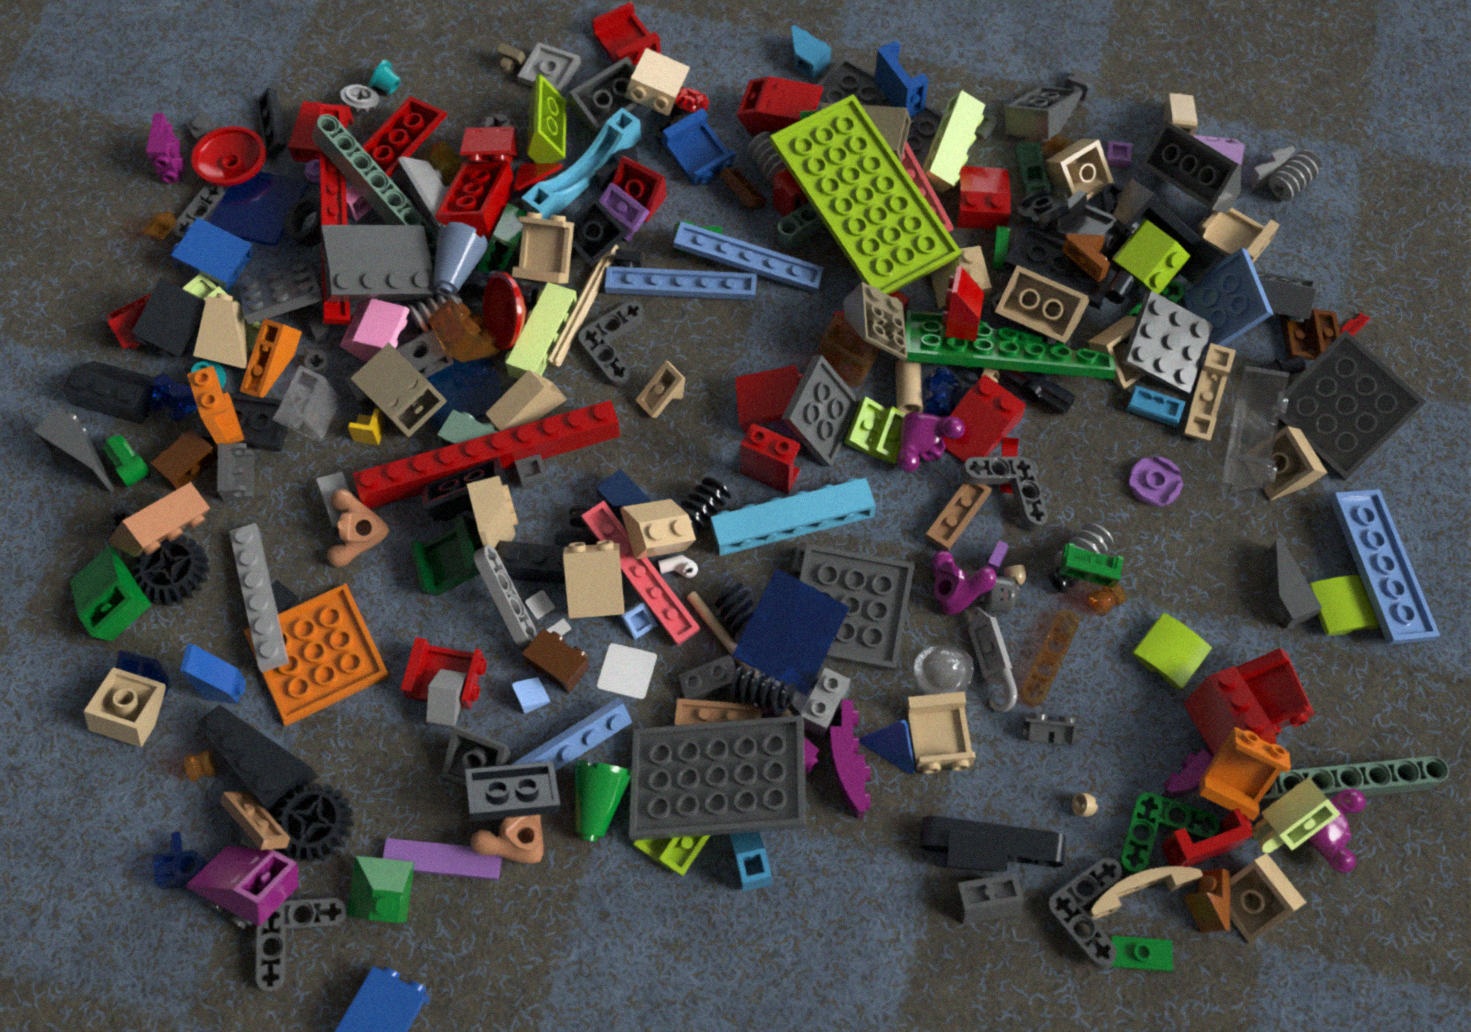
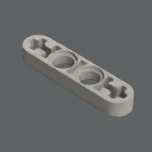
(505, 595)

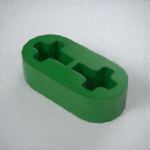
(1000, 247)

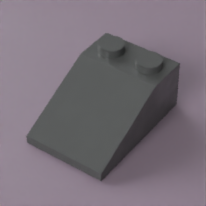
(1040, 112)
(71, 445)

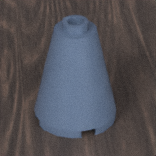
(456, 256)

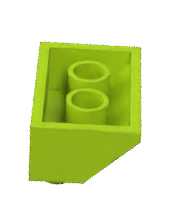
(546, 123)

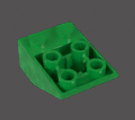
(107, 596)

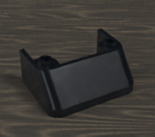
(1140, 204)

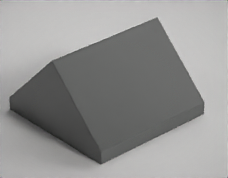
(472, 751)

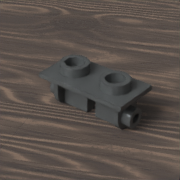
(1040, 726)

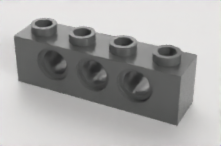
(432, 362)

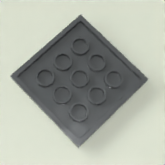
(1349, 404)
(877, 598)

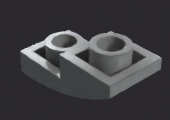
(1263, 172)
(327, 486)

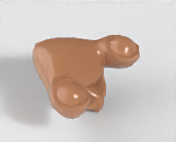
(357, 528)
(518, 840)

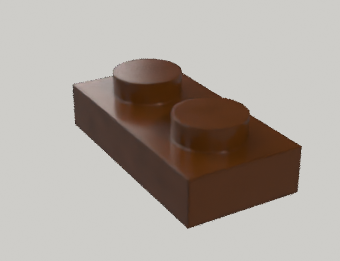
(743, 188)

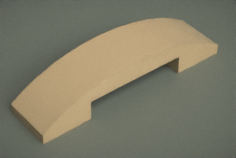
(1208, 392)
(1174, 877)

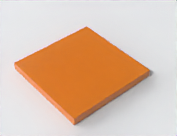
(326, 653)

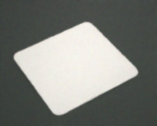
(627, 671)

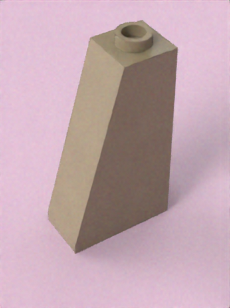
(891, 123)

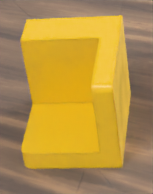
(368, 428)

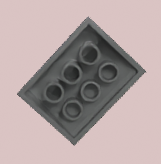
(376, 263)

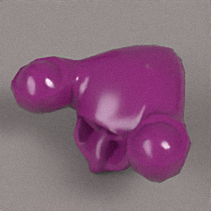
(923, 437)
(954, 587)
(1334, 836)

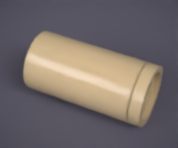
(908, 386)

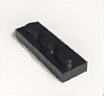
(271, 123)

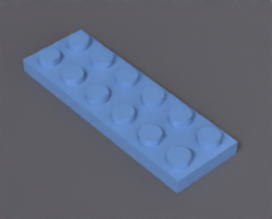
(1384, 567)

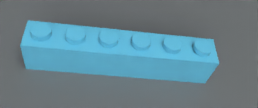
(792, 516)

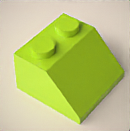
(1151, 257)

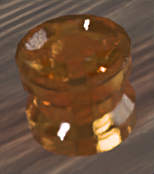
(199, 765)

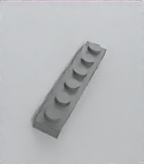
(258, 598)

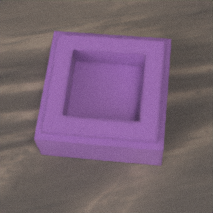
(1118, 154)
(998, 556)

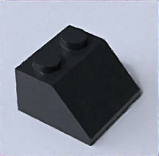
(595, 231)

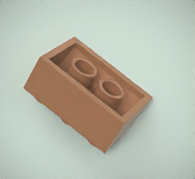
(160, 521)

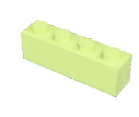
(952, 141)
(541, 330)

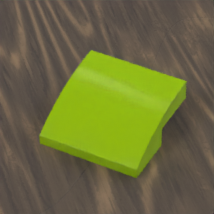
(876, 430)
(1344, 605)
(1171, 650)
(673, 853)

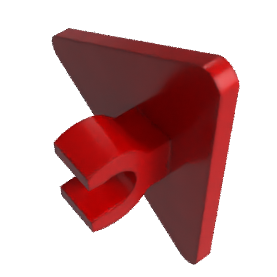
(532, 173)

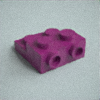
(164, 150)

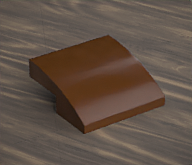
(1310, 336)

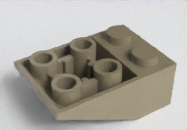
(877, 318)
(398, 389)

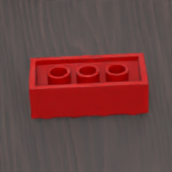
(403, 133)
(478, 196)

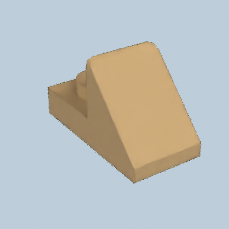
(664, 386)

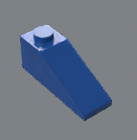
(212, 676)

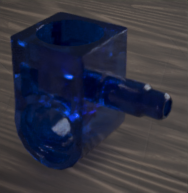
(172, 866)

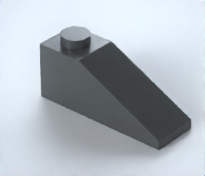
(1290, 592)

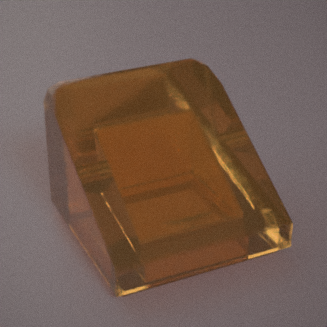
(1056, 144)
(160, 225)

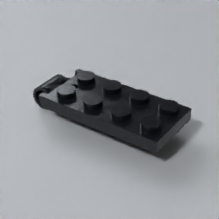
(1044, 256)

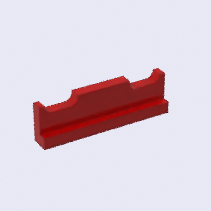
(1354, 326)

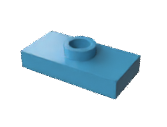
(1155, 406)

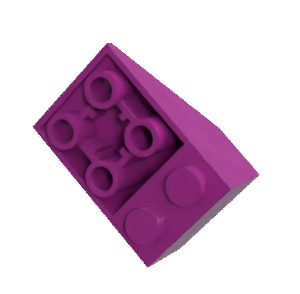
(247, 881)

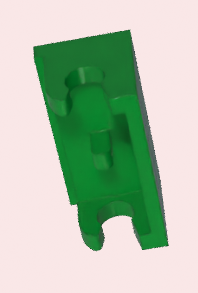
(1090, 566)

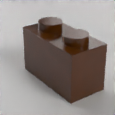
(184, 459)
(556, 660)

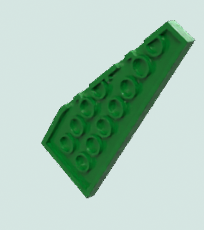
(999, 350)

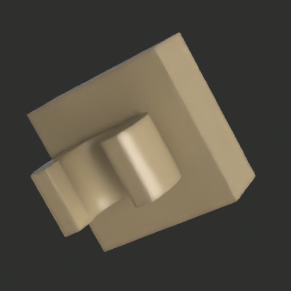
(511, 58)

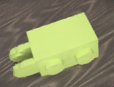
(1294, 817)

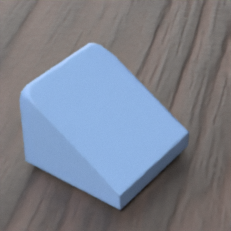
(638, 619)
(530, 694)

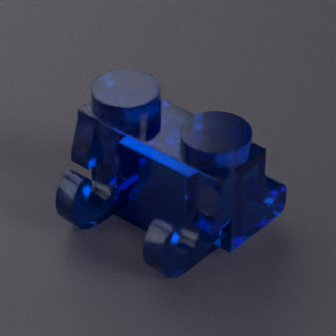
(941, 388)
(173, 395)

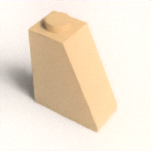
(1181, 112)
(223, 333)
(525, 402)

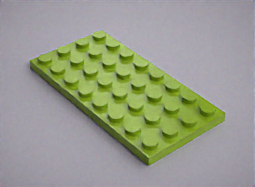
(865, 196)

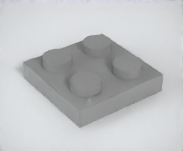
(553, 64)

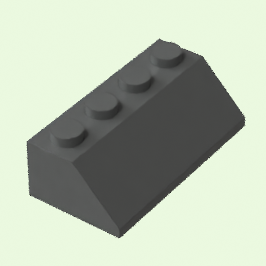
(1194, 168)

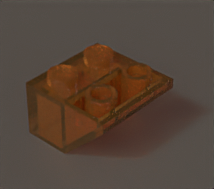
(463, 332)
(847, 351)

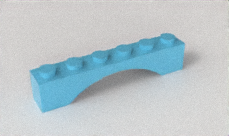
(557, 193)

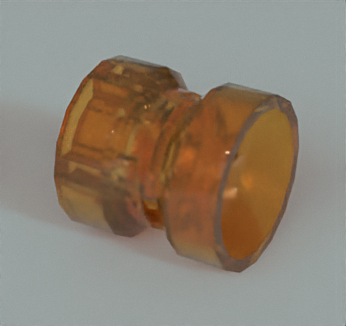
(1104, 599)

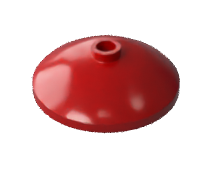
(228, 156)
(504, 309)

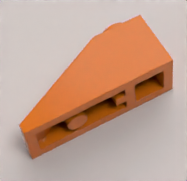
(270, 356)

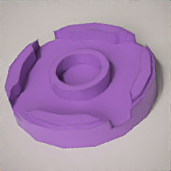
(1150, 488)

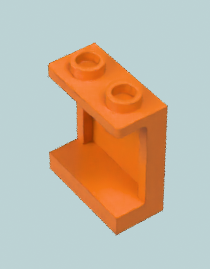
(215, 407)
(1243, 772)

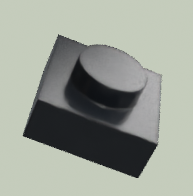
(628, 258)

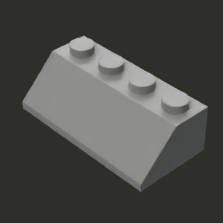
(424, 187)

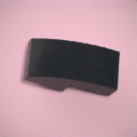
(606, 174)

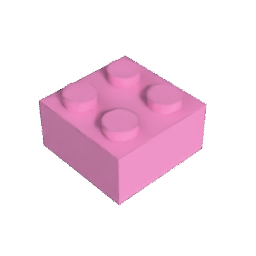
(356, 204)

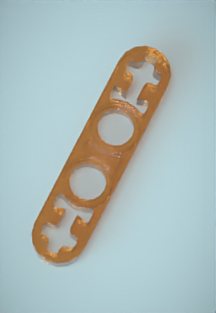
(1050, 658)

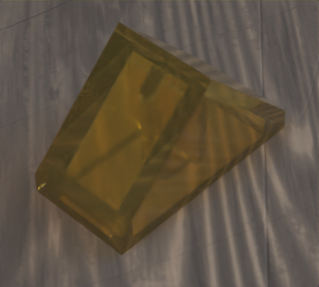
(442, 158)

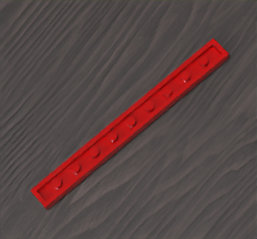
(332, 212)

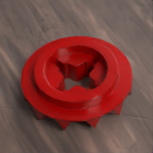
(691, 100)

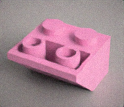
(373, 327)

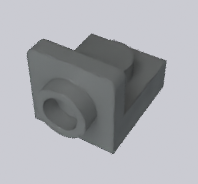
(1080, 81)

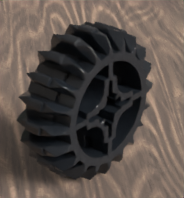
(186, 571)
(320, 798)

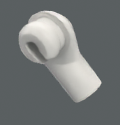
(679, 564)

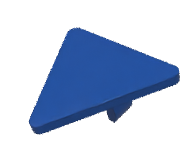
(892, 744)

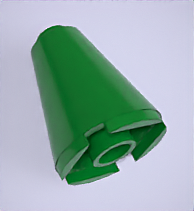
(597, 796)

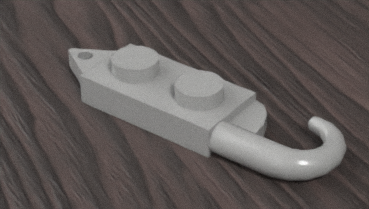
(993, 656)

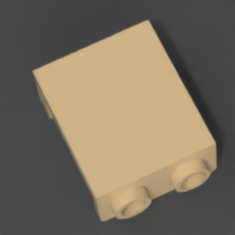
(656, 81)
(1236, 231)
(545, 248)
(593, 579)
(939, 732)

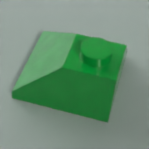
(380, 889)

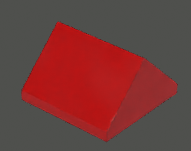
(641, 184)

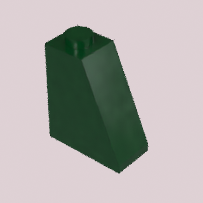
(503, 240)

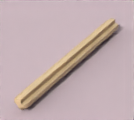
(580, 309)

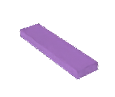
(444, 859)

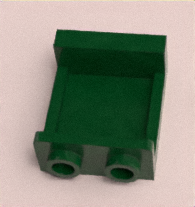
(447, 558)

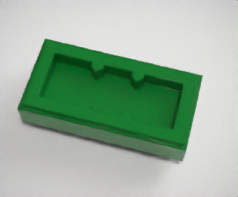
(1143, 954)

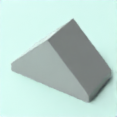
(445, 698)

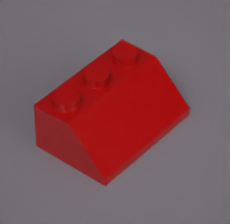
(125, 318)
(1227, 703)

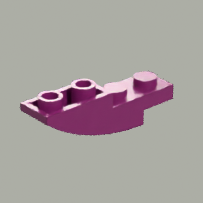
(848, 768)
(1188, 780)

